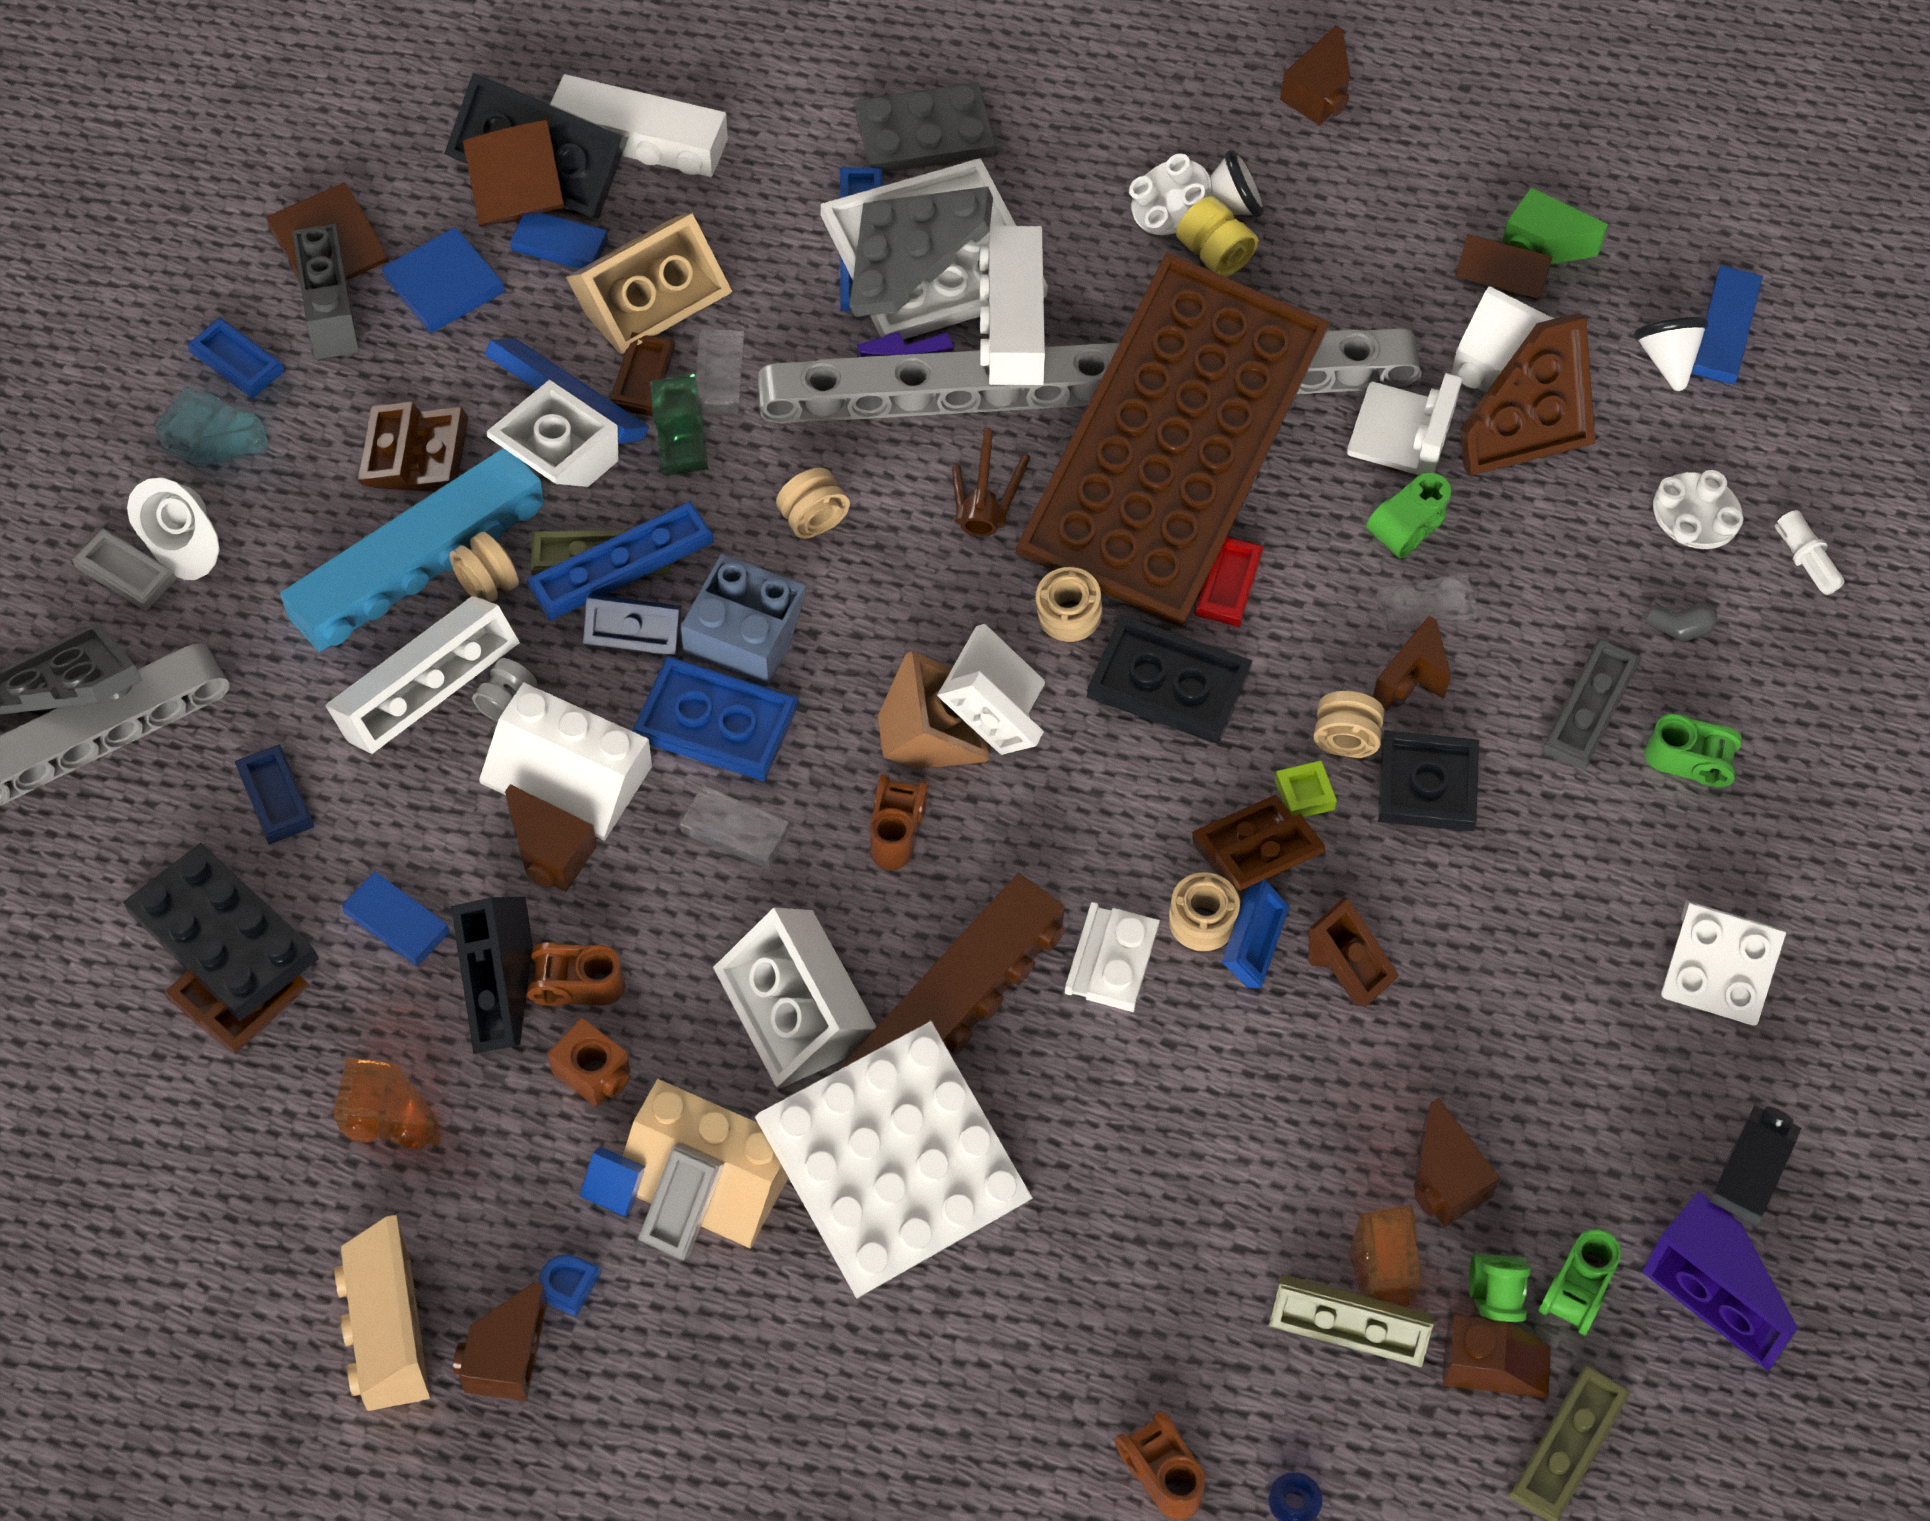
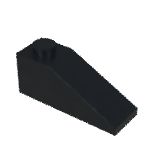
(494, 967)
(1756, 1163)

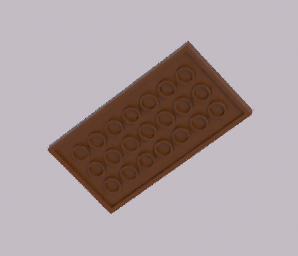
(1173, 438)

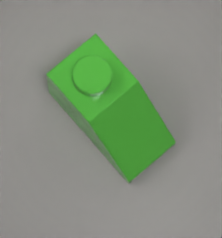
(1554, 229)

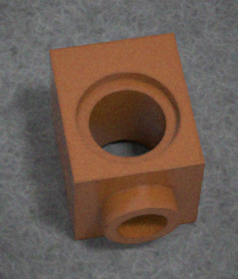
(587, 1044)

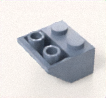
(743, 620)

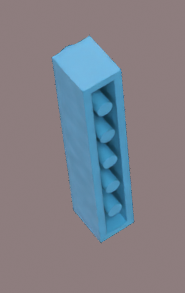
(411, 549)

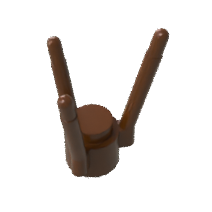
(980, 511)

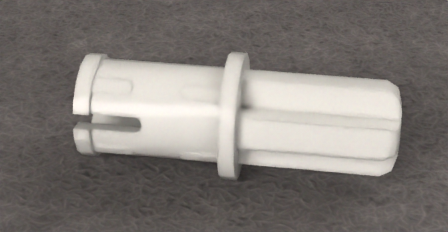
(1809, 552)

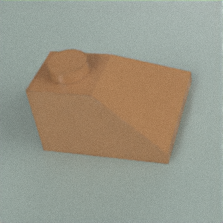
(919, 726)

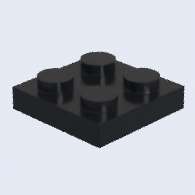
(1428, 780)

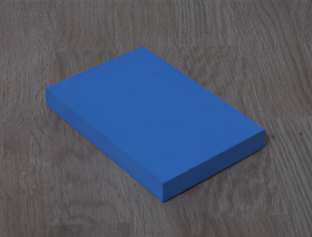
(716, 718)

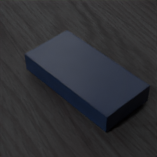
(274, 794)

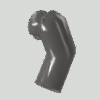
(1684, 624)

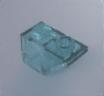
(208, 431)

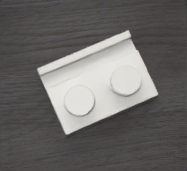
(1112, 957)

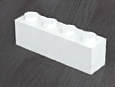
(657, 127)
(1015, 305)
(422, 674)

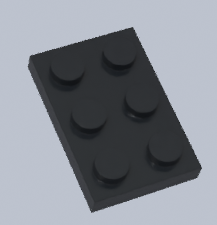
(1169, 679)

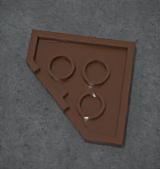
(1536, 402)

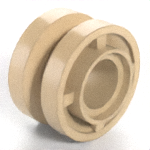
(812, 502)
(484, 568)
(1063, 586)
(1349, 724)
(1208, 892)

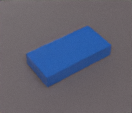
(558, 240)
(236, 357)
(395, 919)
(1255, 934)

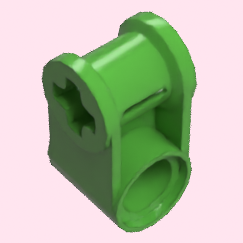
(1411, 514)
(1695, 750)
(1499, 1286)
(1580, 1287)

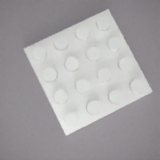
(956, 291)
(893, 1158)

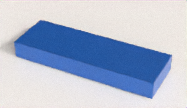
(1729, 324)

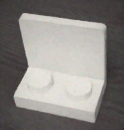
(1404, 427)
(994, 692)
(1722, 963)

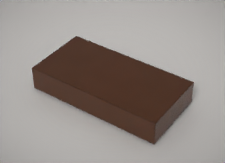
(1503, 266)
(640, 366)

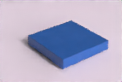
(443, 280)

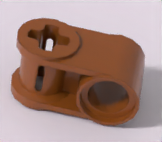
(896, 814)
(570, 975)
(1160, 1457)

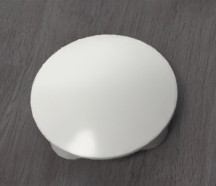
(1168, 193)
(1698, 509)

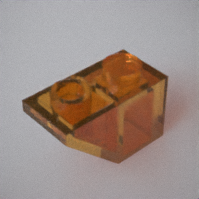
(383, 1103)

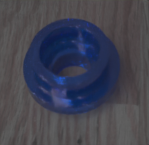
(1299, 1484)

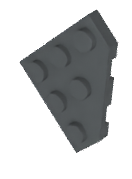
(913, 242)
(68, 673)

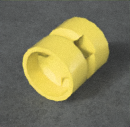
(1216, 236)

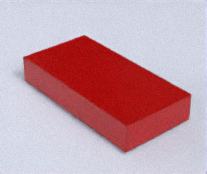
(1230, 582)

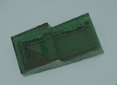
(679, 425)

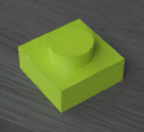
(1306, 789)

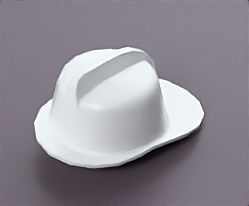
(174, 527)

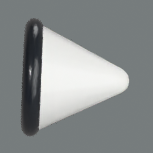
(1236, 187)
(1673, 346)

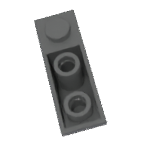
(325, 292)

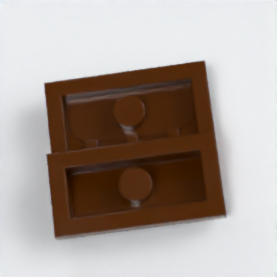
(513, 173)
(337, 206)
(412, 447)
(1257, 842)
(218, 1021)

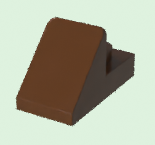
(1419, 661)
(1352, 953)

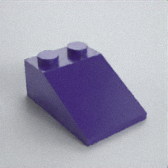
(1720, 1277)

